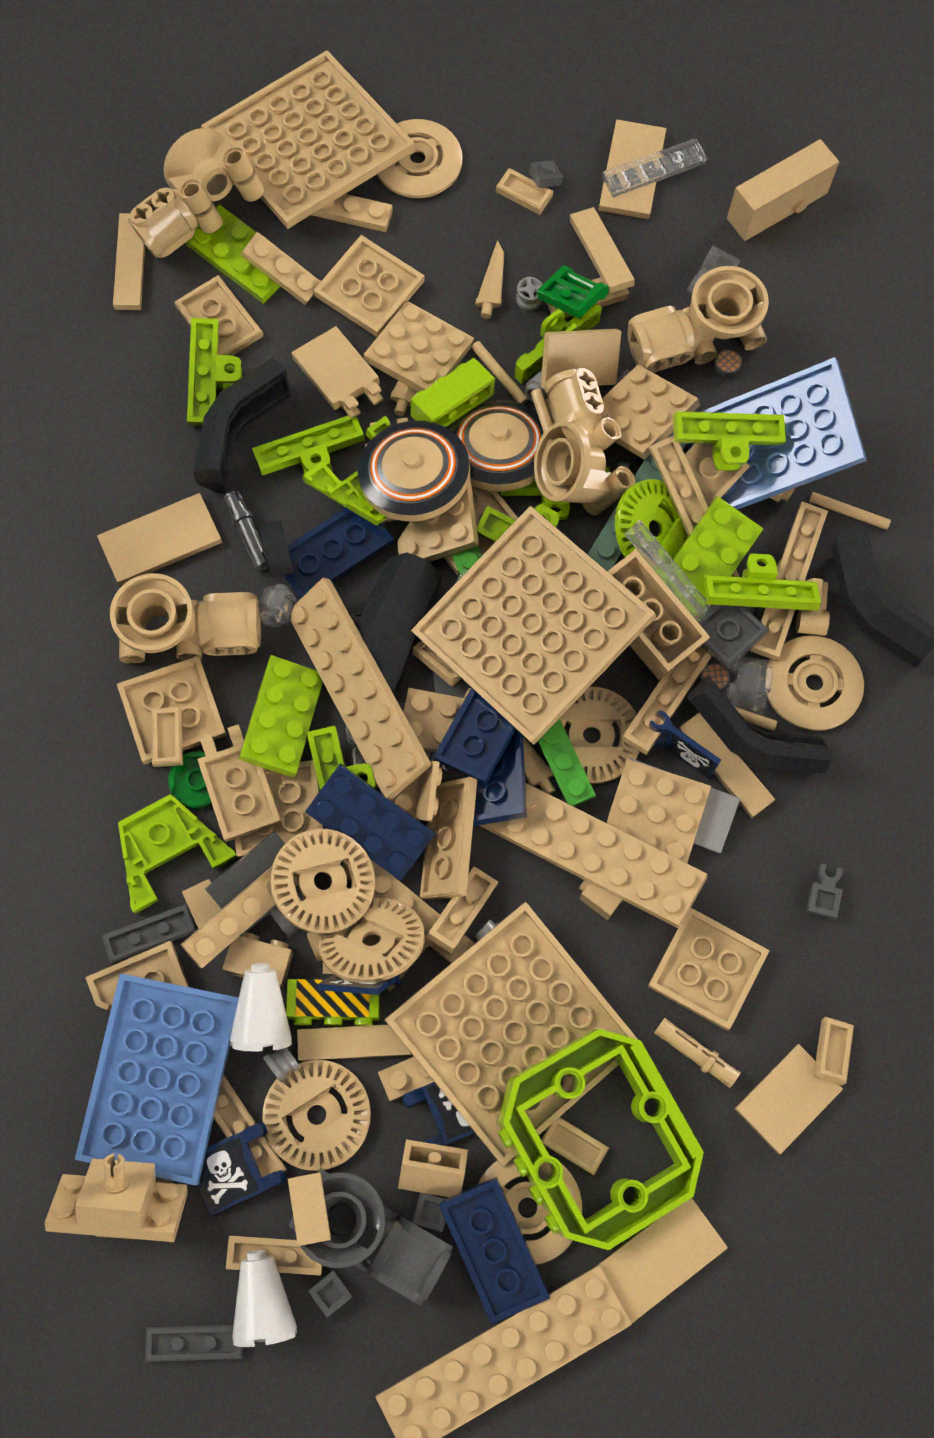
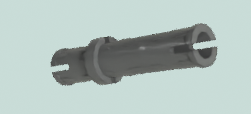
(243, 521)

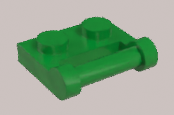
(564, 292)

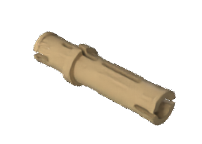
(696, 1052)

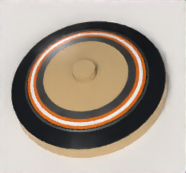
(500, 444)
(414, 470)

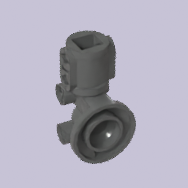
(395, 1251)

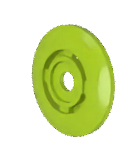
(642, 504)

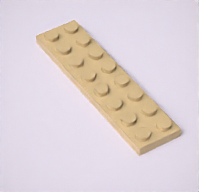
(358, 689)
(604, 856)
(504, 1359)

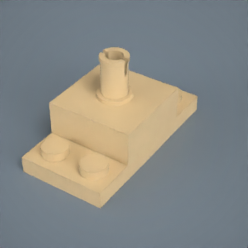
(117, 1201)

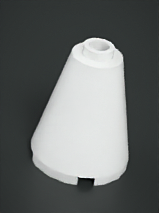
(260, 1012)
(261, 1303)

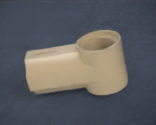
(815, 621)

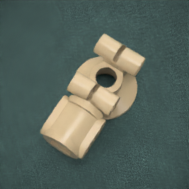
(198, 171)
(674, 337)
(570, 452)
(217, 624)

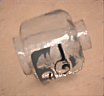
(276, 605)

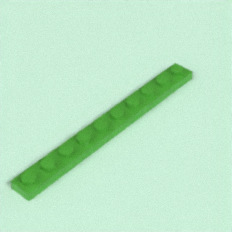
(555, 742)

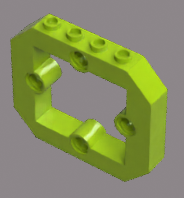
(652, 1198)

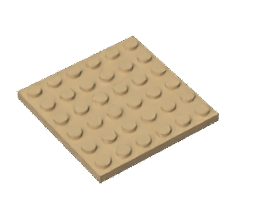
(312, 137)
(533, 624)
(497, 1015)

